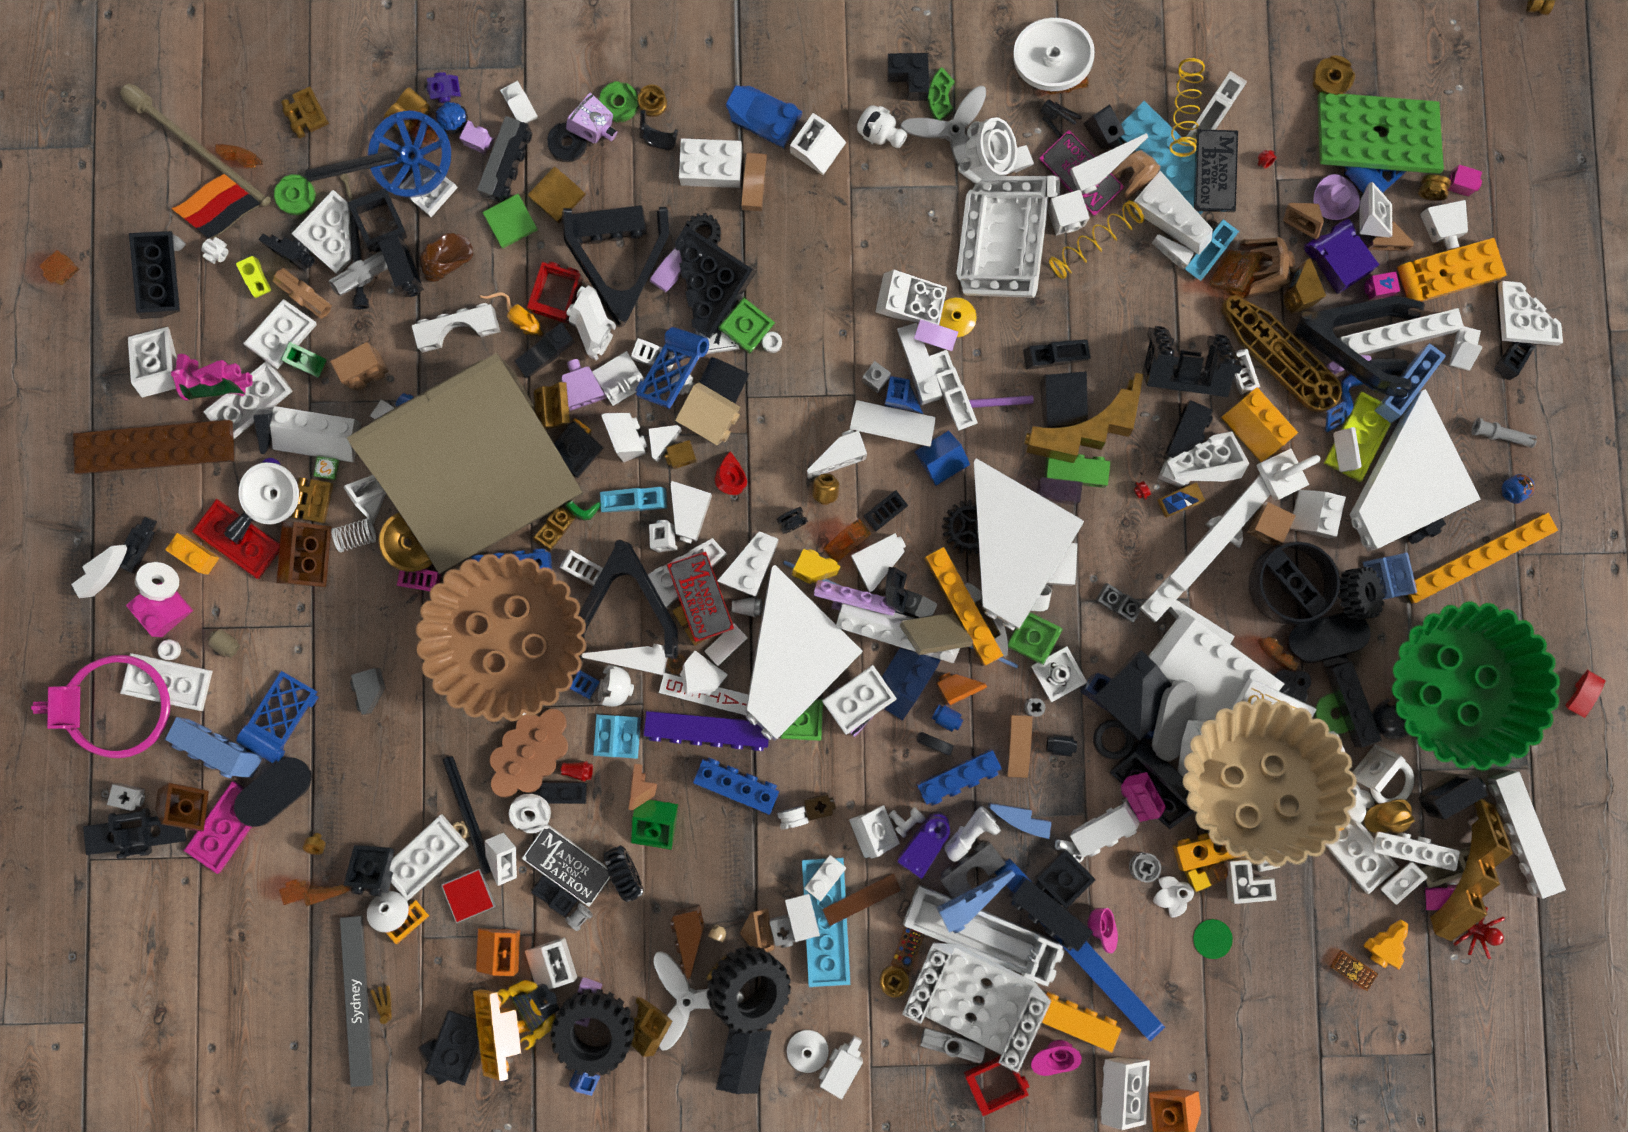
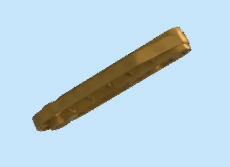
(1271, 344)

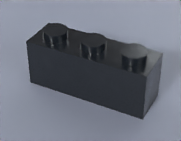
(1189, 429)

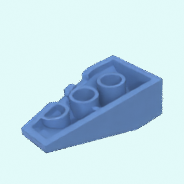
(966, 906)

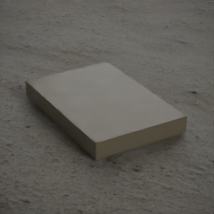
(936, 633)

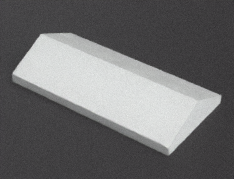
(265, 393)

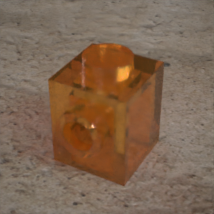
(58, 268)

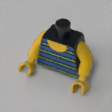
(535, 1006)

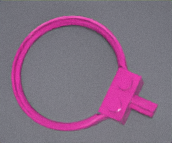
(64, 707)

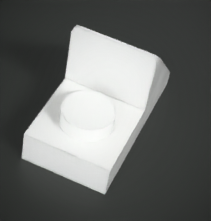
(519, 102)
(1465, 348)

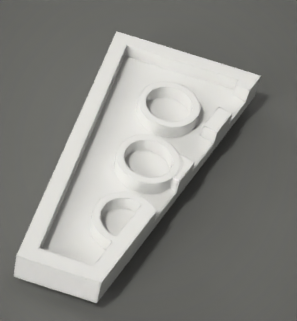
(662, 580)

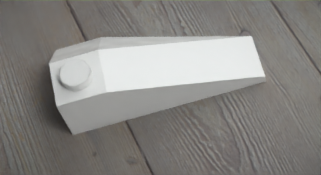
(1213, 460)

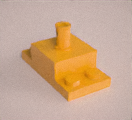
(496, 1033)

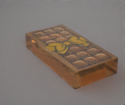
(1354, 970)

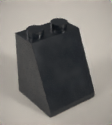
(1064, 399)

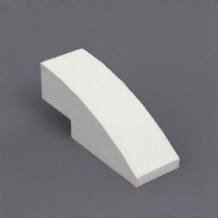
(99, 571)

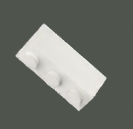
(1125, 1092)

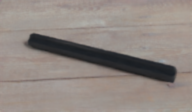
(467, 812)

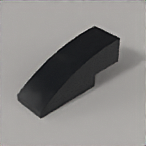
(1056, 354)

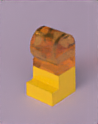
(1207, 876)

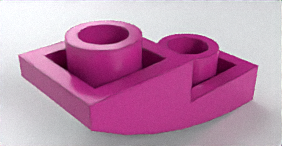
(1438, 896)

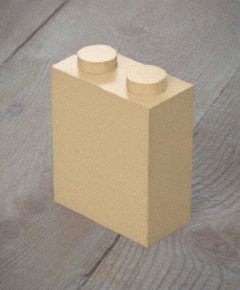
(708, 414)

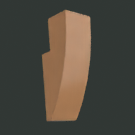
(754, 182)
(1019, 746)

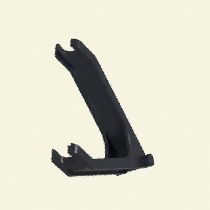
(617, 302)
(1318, 331)
(626, 562)

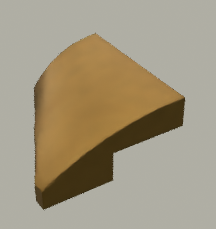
(649, 1028)

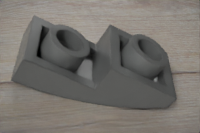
(1119, 602)

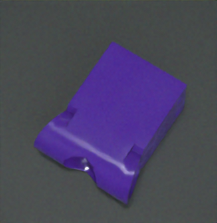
(1342, 256)
(925, 844)

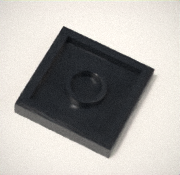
(577, 448)

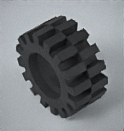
(710, 222)

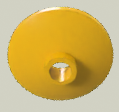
(967, 312)

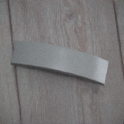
(1001, 640)

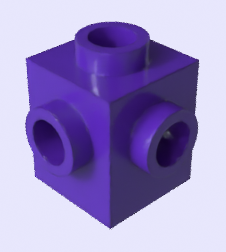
(443, 87)

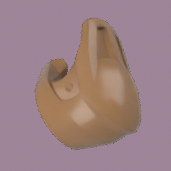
(1142, 166)

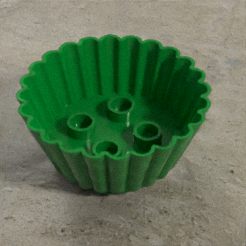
(1475, 685)

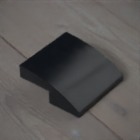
(724, 379)

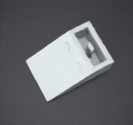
(910, 298)

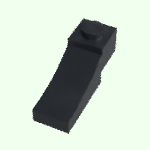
(545, 350)

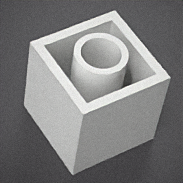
(1068, 212)

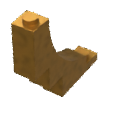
(1065, 442)
(1487, 850)

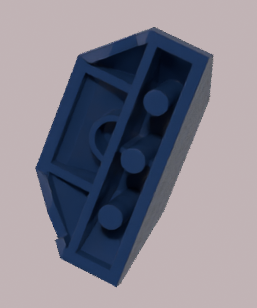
(907, 678)

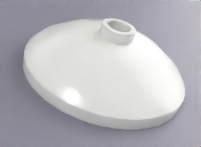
(257, 493)

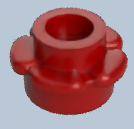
(1266, 158)
(1142, 490)

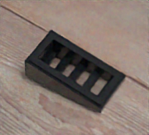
(1508, 368)
(262, 423)
(900, 501)

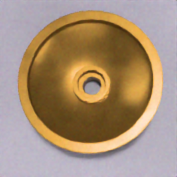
(395, 552)

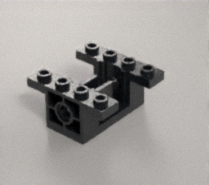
(1217, 373)

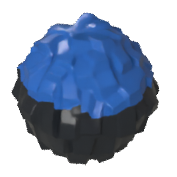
(452, 117)

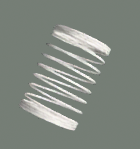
(366, 521)

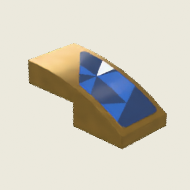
(1181, 500)

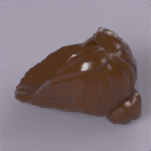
(445, 256)

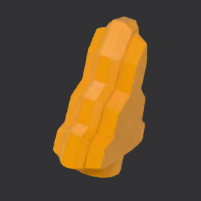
(1388, 946)

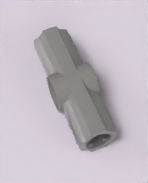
(358, 274)
(966, 1048)

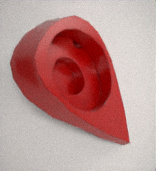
(730, 476)

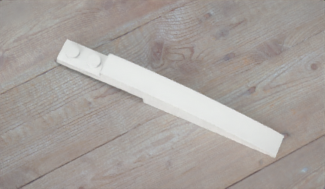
(1206, 549)

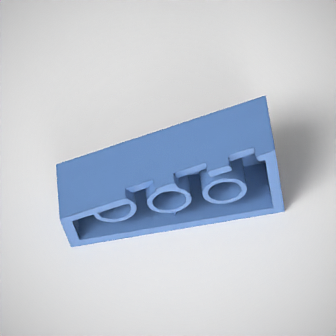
(212, 749)

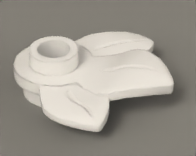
(1363, 801)
(1170, 896)

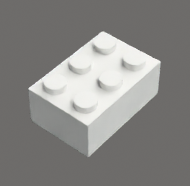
(710, 163)

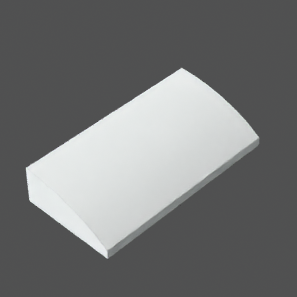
(892, 423)

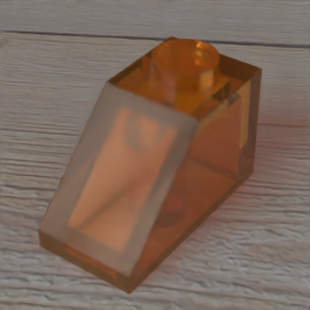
(847, 540)

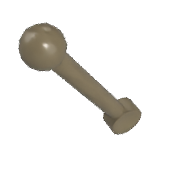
(345, 178)

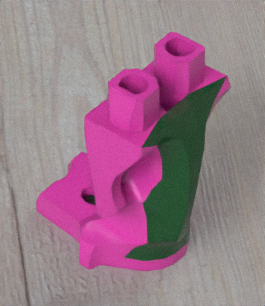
(210, 380)

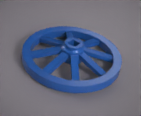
(409, 149)

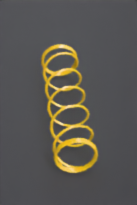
(1185, 139)
(1061, 264)

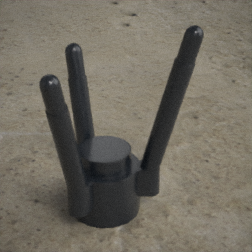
(1052, 111)

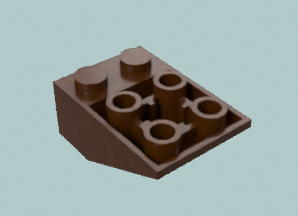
(689, 927)

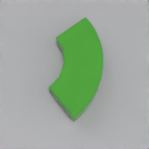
(938, 95)

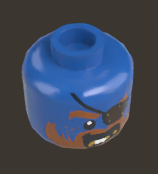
(1518, 488)

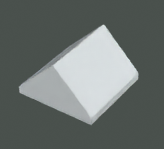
(1375, 213)

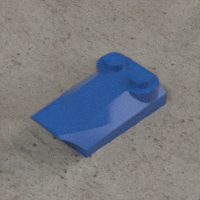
(763, 114)

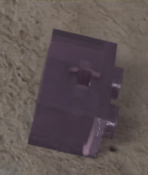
(1060, 490)

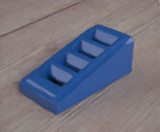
(592, 687)

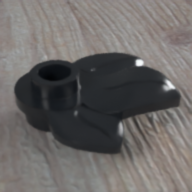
(1290, 685)

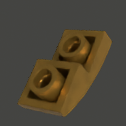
(554, 528)

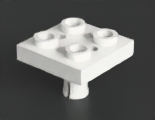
(1060, 673)

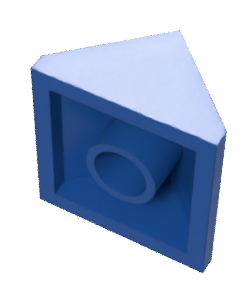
(943, 457)

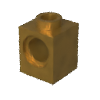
(680, 455)

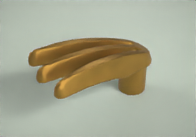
(384, 1011)

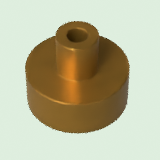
(314, 845)

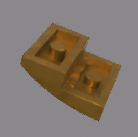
(555, 193)
(552, 405)

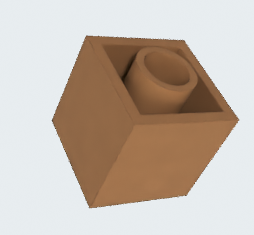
(1271, 524)

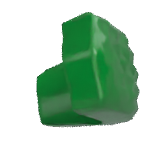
(581, 514)

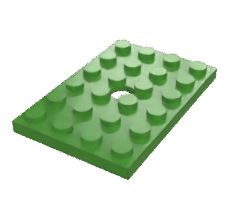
(1350, 141)

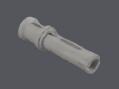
(1495, 431)

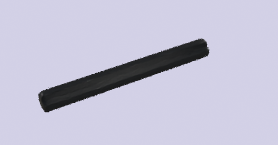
(351, 166)

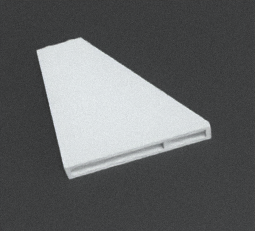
(1413, 480)
(1018, 543)
(794, 657)

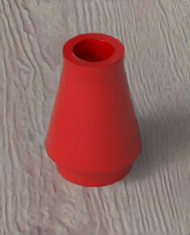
(578, 770)

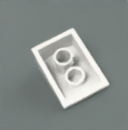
(152, 361)
(624, 435)
(842, 453)

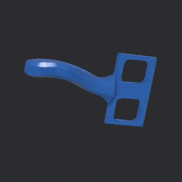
(1346, 406)

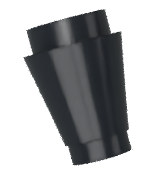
(237, 529)

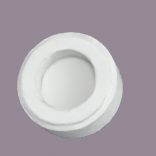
(772, 342)
(169, 649)

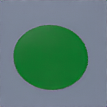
(1213, 939)

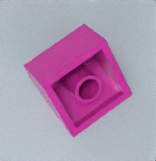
(159, 616)

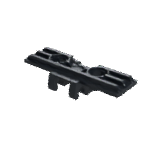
(129, 840)

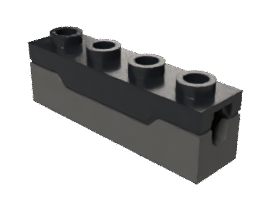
(504, 160)

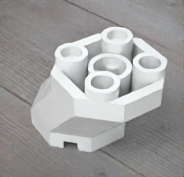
(591, 321)

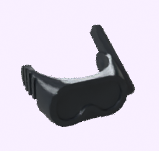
(654, 137)

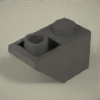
(919, 605)
(369, 688)

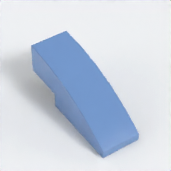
(1022, 819)

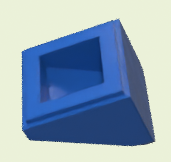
(583, 1083)

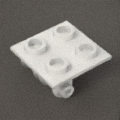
(618, 378)

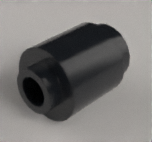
(1061, 745)

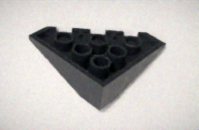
(712, 279)

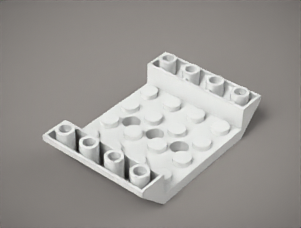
(1003, 1022)

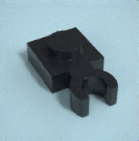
(1429, 530)

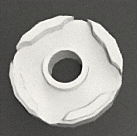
(161, 571)
(535, 804)

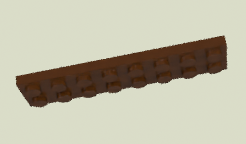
(153, 447)

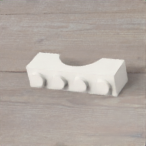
(431, 333)

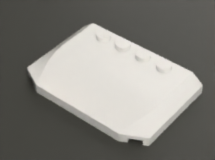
(1003, 236)
(1209, 663)

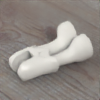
(965, 836)

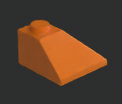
(957, 687)
(1175, 1110)

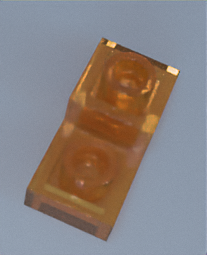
(243, 156)
(1273, 650)

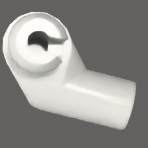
(1070, 847)

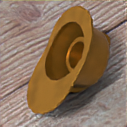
(1389, 816)

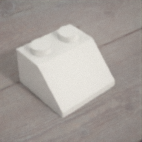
(1318, 513)

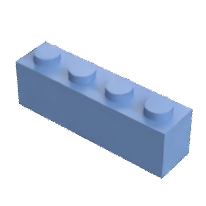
(1418, 372)

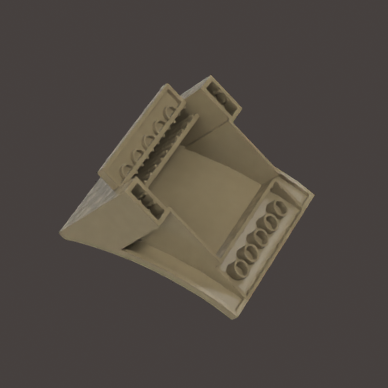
(467, 462)

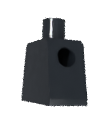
(1105, 128)

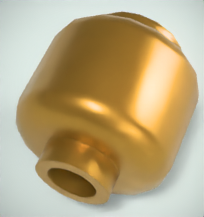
(825, 489)

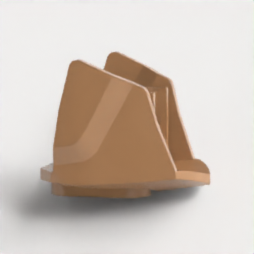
(1278, 273)

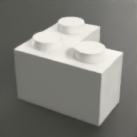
(1243, 886)

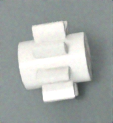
(214, 250)

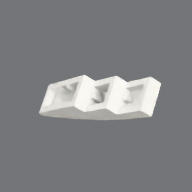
(953, 390)

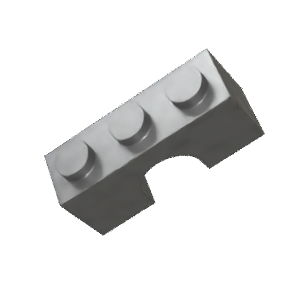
(956, 878)

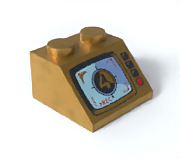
(1304, 288)

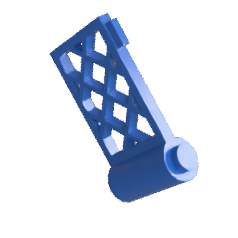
(1363, 176)
(681, 343)
(267, 743)

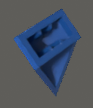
(902, 396)

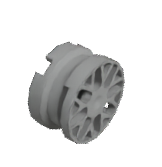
(1145, 867)

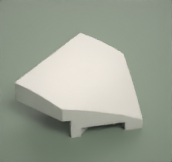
(701, 675)

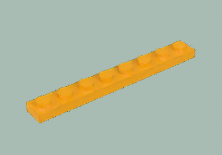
(1483, 557)

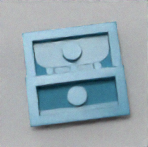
(617, 736)

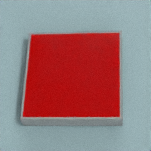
(468, 895)

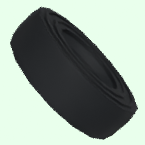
(934, 743)

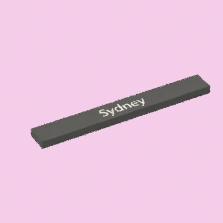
(356, 1001)

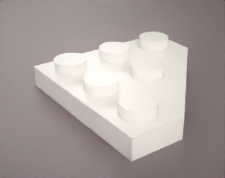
(328, 232)
(1525, 317)

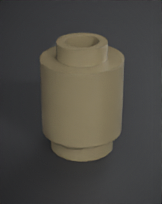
(223, 643)

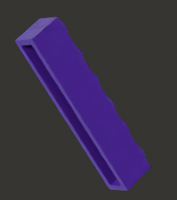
(704, 729)

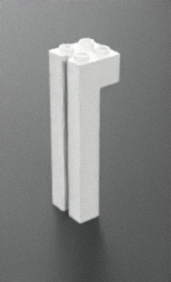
(988, 936)

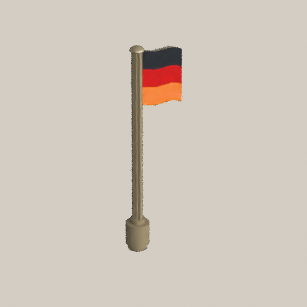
(217, 202)

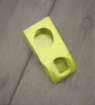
(253, 276)

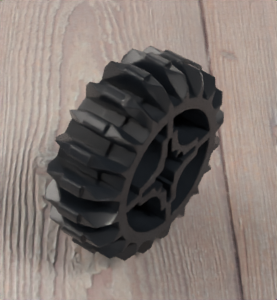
(963, 519)
(623, 873)

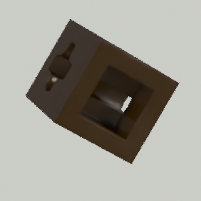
(813, 813)

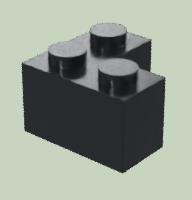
(911, 69)

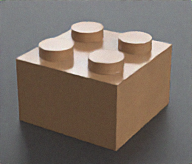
(360, 366)

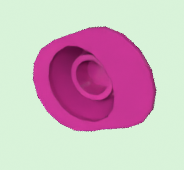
(1056, 1058)

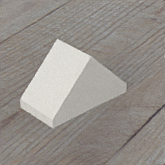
(662, 438)

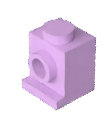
(476, 138)

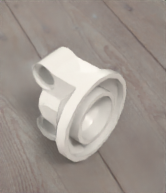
(989, 150)

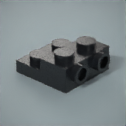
(290, 250)
(369, 870)
(1064, 879)

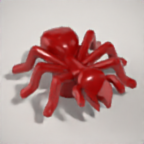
(1483, 933)

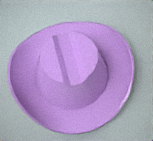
(1336, 197)

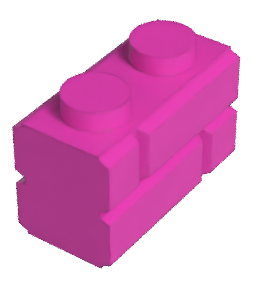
(1143, 797)

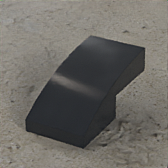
(895, 596)
(554, 895)

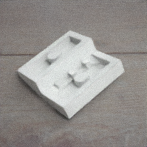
(434, 200)

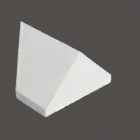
(367, 496)

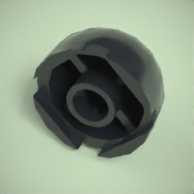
(1388, 721)

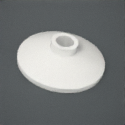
(393, 917)
(810, 1041)

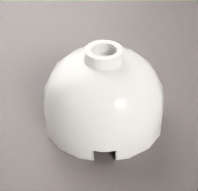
(614, 687)

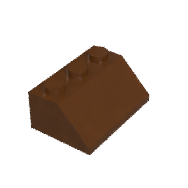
(303, 554)

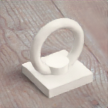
(1284, 473)
(1379, 768)

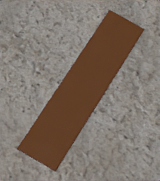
(861, 899)

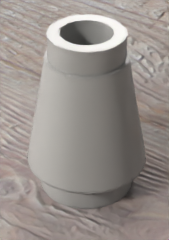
(748, 606)

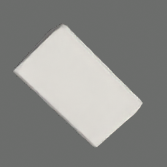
(1347, 449)
(726, 645)

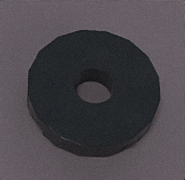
(565, 153)

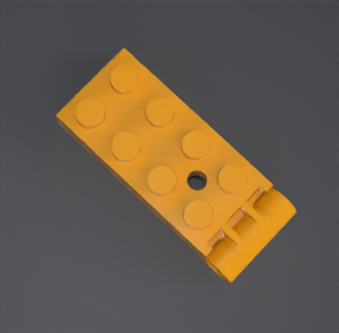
(1460, 268)

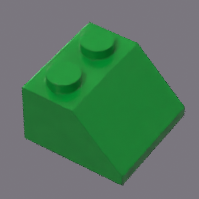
(654, 824)

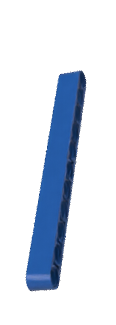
(1103, 975)

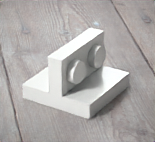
(874, 832)

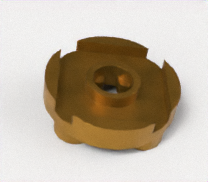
(1344, 73)

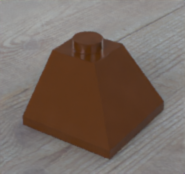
(182, 806)

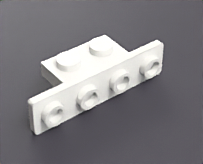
(1416, 850)

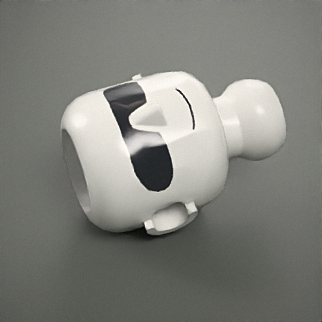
(879, 126)

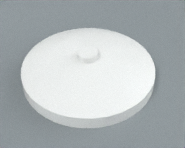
(1053, 54)

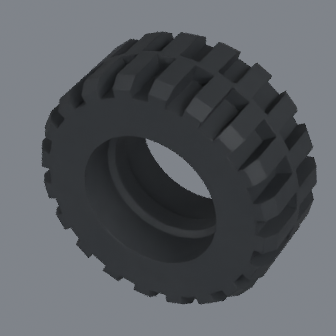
(764, 1004)
(585, 1057)

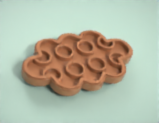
(528, 753)

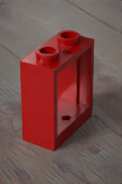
(548, 311)
(1002, 1101)

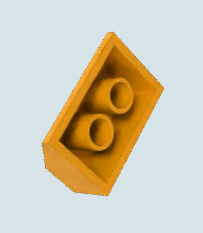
(1259, 424)

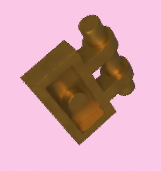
(310, 109)
(317, 500)

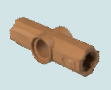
(302, 293)

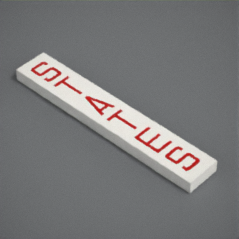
(721, 698)

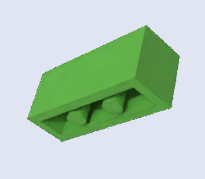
(1089, 471)

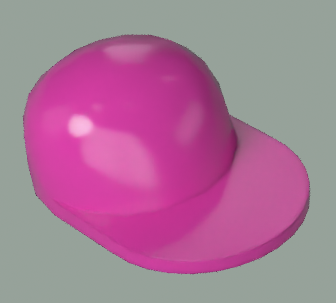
(1104, 927)

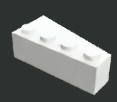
(1173, 214)

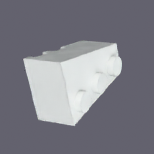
(751, 565)
(1105, 829)

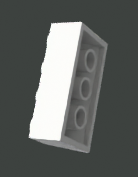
(313, 433)

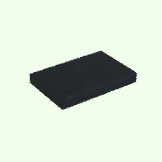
(454, 1048)

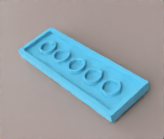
(1177, 169)
(828, 952)

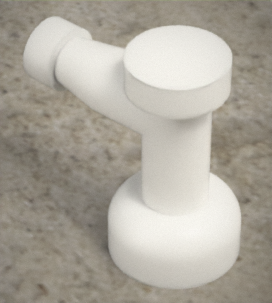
(904, 827)

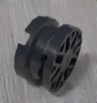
(792, 523)

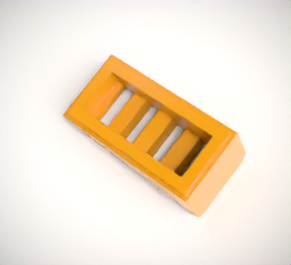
(397, 939)

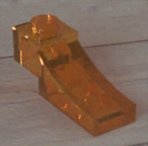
(311, 894)

